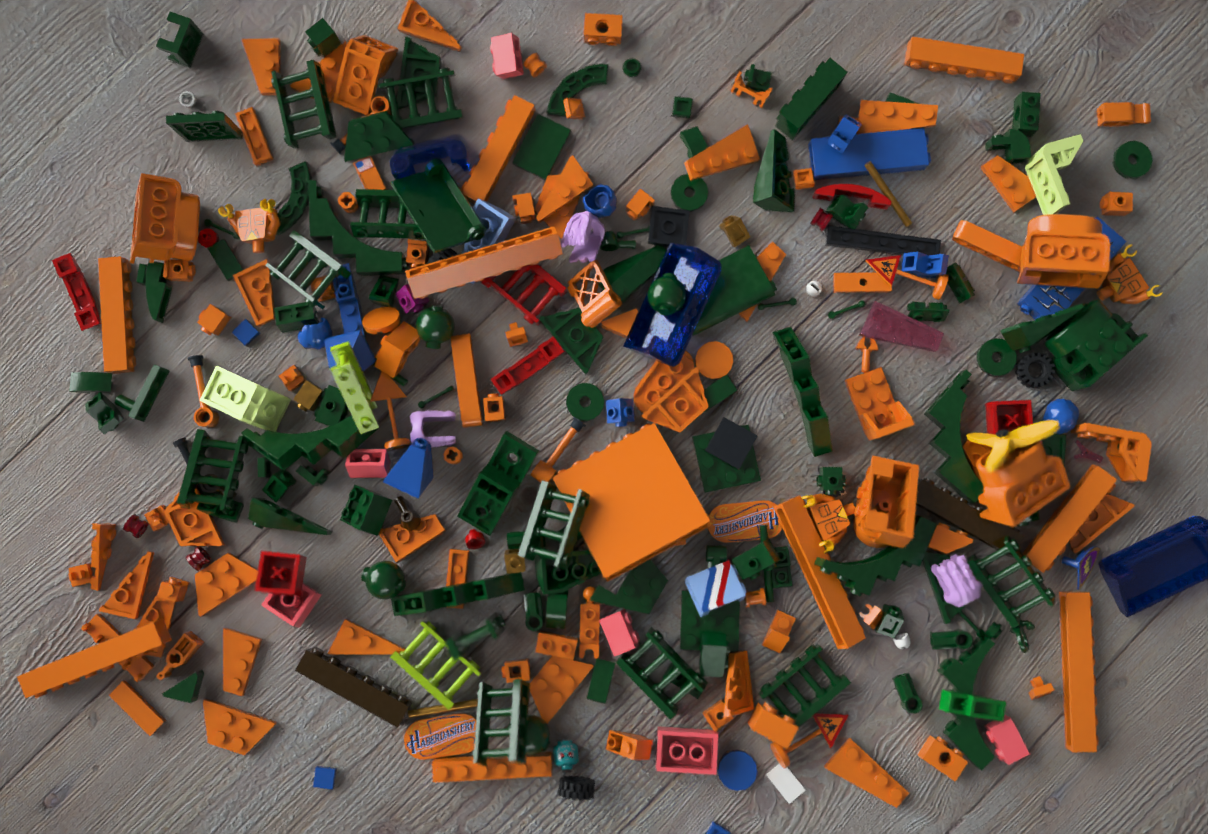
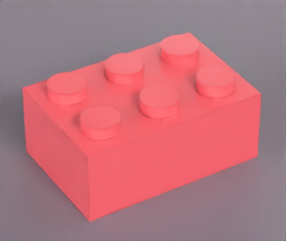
(686, 750)

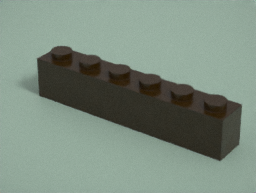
(963, 516)
(353, 686)

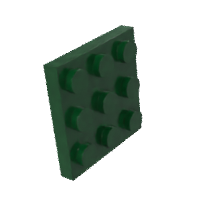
(204, 126)
(719, 475)
(720, 620)

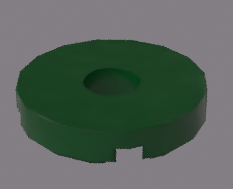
(1140, 152)
(689, 203)
(985, 360)
(585, 390)

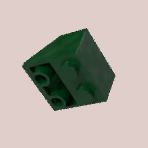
(366, 510)

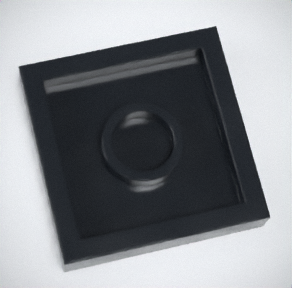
(668, 226)
(731, 443)

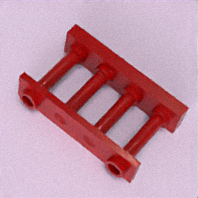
(541, 276)

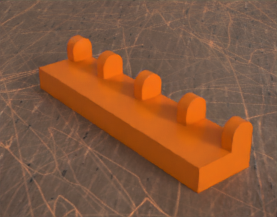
(103, 630)

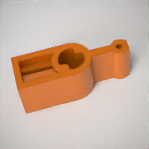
(1123, 114)
(186, 648)

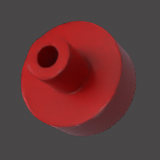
(207, 237)
(474, 539)

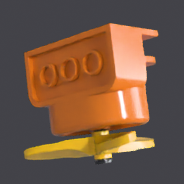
(1018, 472)

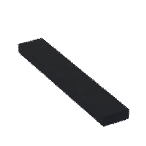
(880, 241)

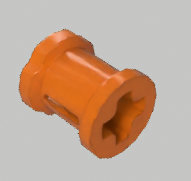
(344, 198)
(447, 453)
(755, 597)

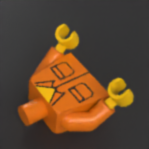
(254, 225)
(1124, 281)
(829, 518)

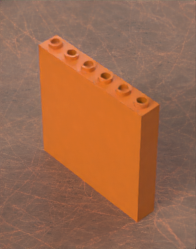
(636, 501)

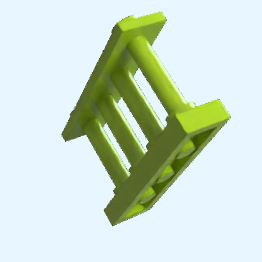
(354, 387)
(432, 683)

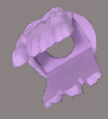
(579, 233)
(417, 421)
(957, 581)

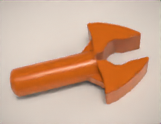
(866, 352)

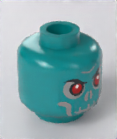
(566, 754)

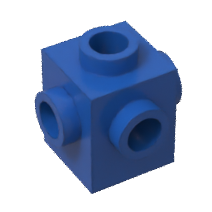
(620, 411)

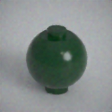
(667, 294)
(435, 326)
(384, 579)
(537, 735)

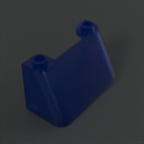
(450, 146)

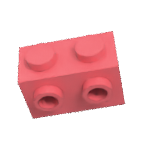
(506, 56)
(368, 463)
(620, 632)
(1006, 740)

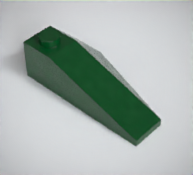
(772, 183)
(633, 272)
(1029, 333)
(270, 515)
(556, 580)

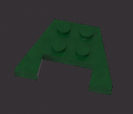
(638, 590)

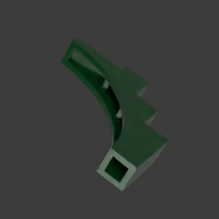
(884, 565)
(961, 676)

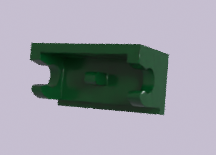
(295, 316)

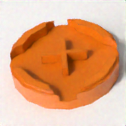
(381, 319)
(714, 360)

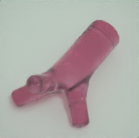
(1086, 453)

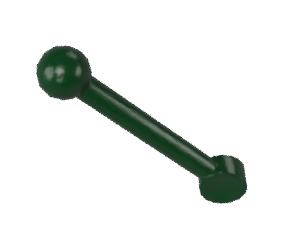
(208, 223)
(620, 234)
(792, 302)
(831, 315)
(421, 404)
(979, 632)

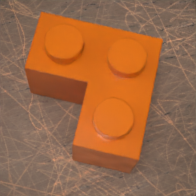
(396, 349)
(771, 725)

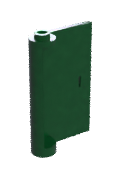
(439, 207)
(736, 290)

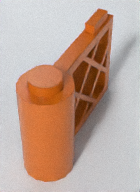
(600, 304)

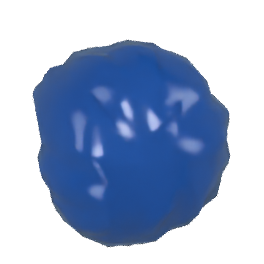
(600, 201)
(314, 335)
(1064, 412)

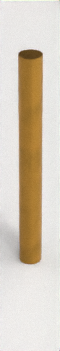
(887, 193)
(441, 708)

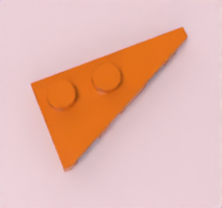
(420, 24)
(569, 186)
(101, 551)
(128, 597)
(355, 640)

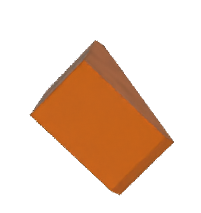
(621, 323)

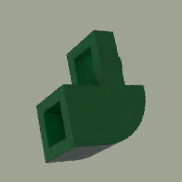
(1014, 143)
(846, 211)
(104, 413)
(556, 610)

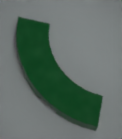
(573, 84)
(298, 199)

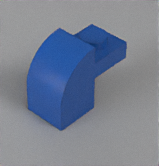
(844, 133)
(924, 265)

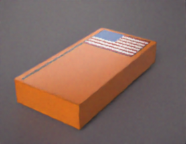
(369, 174)

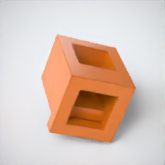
(639, 205)
(524, 208)
(419, 246)
(185, 274)
(328, 294)
(494, 416)
(173, 589)
(524, 666)
(711, 715)

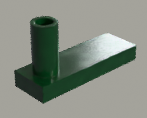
(141, 407)

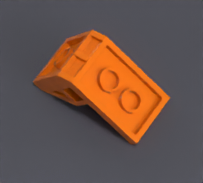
(361, 67)
(876, 405)
(1134, 451)

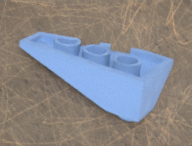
(496, 222)

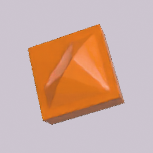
(574, 108)
(803, 178)

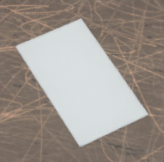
(785, 783)

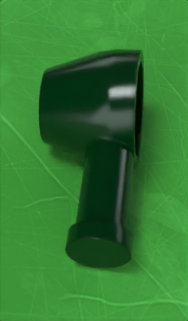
(611, 243)

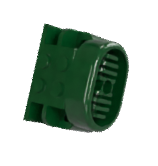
(1090, 345)

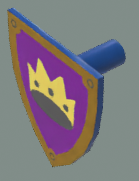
(1084, 563)

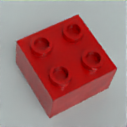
(1008, 415)
(280, 573)

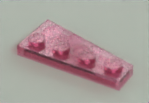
(894, 327)

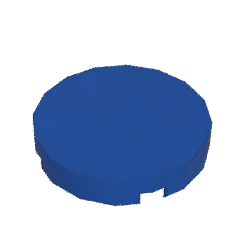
(737, 770)

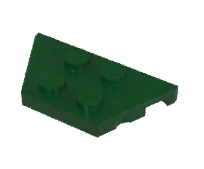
(417, 62)
(373, 136)
(574, 337)
(947, 610)

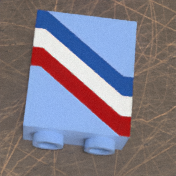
(715, 587)

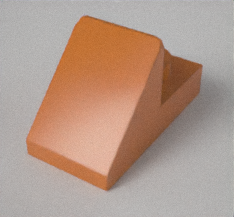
(778, 631)

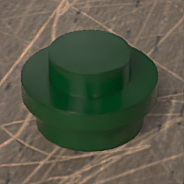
(631, 67)
(993, 630)

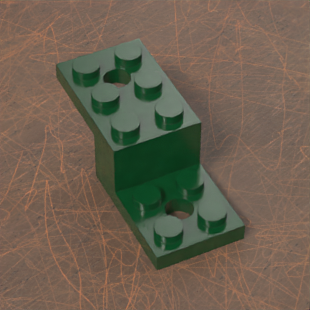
(498, 483)

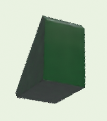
(384, 291)
(186, 690)

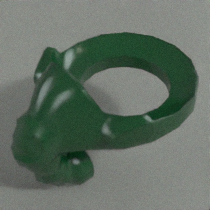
(1020, 634)

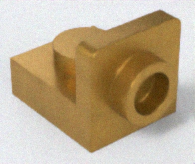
(734, 230)
(514, 562)

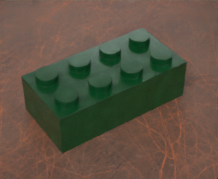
(810, 98)

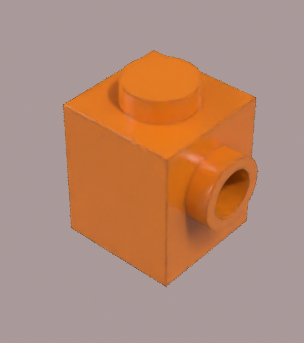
(1117, 203)
(213, 320)

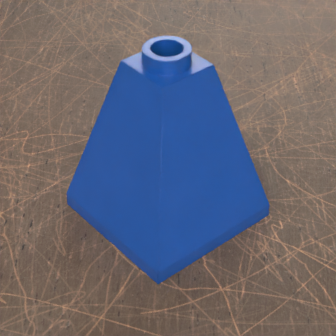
(413, 470)

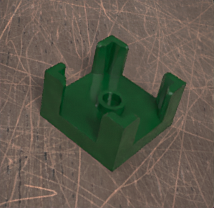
(185, 43)

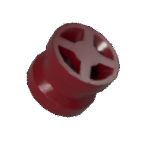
(821, 219)
(135, 526)
(198, 558)

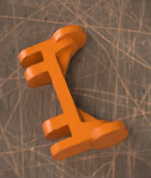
(758, 95)

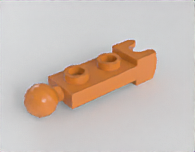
(589, 624)

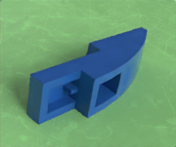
(348, 302)

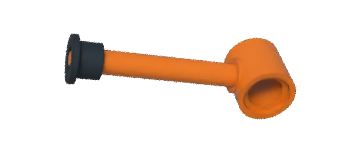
(376, 102)
(196, 363)
(544, 470)

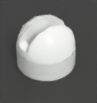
(185, 96)
(811, 290)
(902, 640)

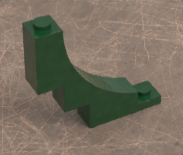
(326, 226)
(806, 391)
(946, 414)
(286, 448)
(457, 594)

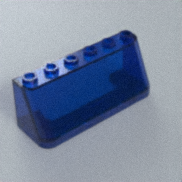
(668, 336)
(1158, 566)

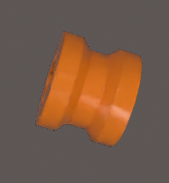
(535, 65)

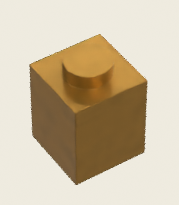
(308, 396)

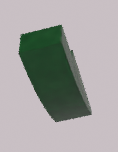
(157, 291)

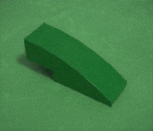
(972, 705)

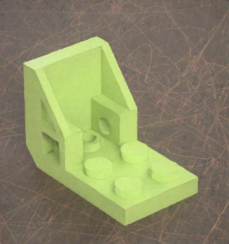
(1044, 175)
(245, 400)

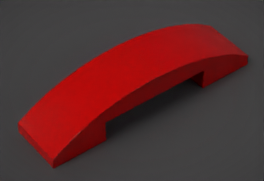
(876, 199)
(79, 291)
(527, 366)

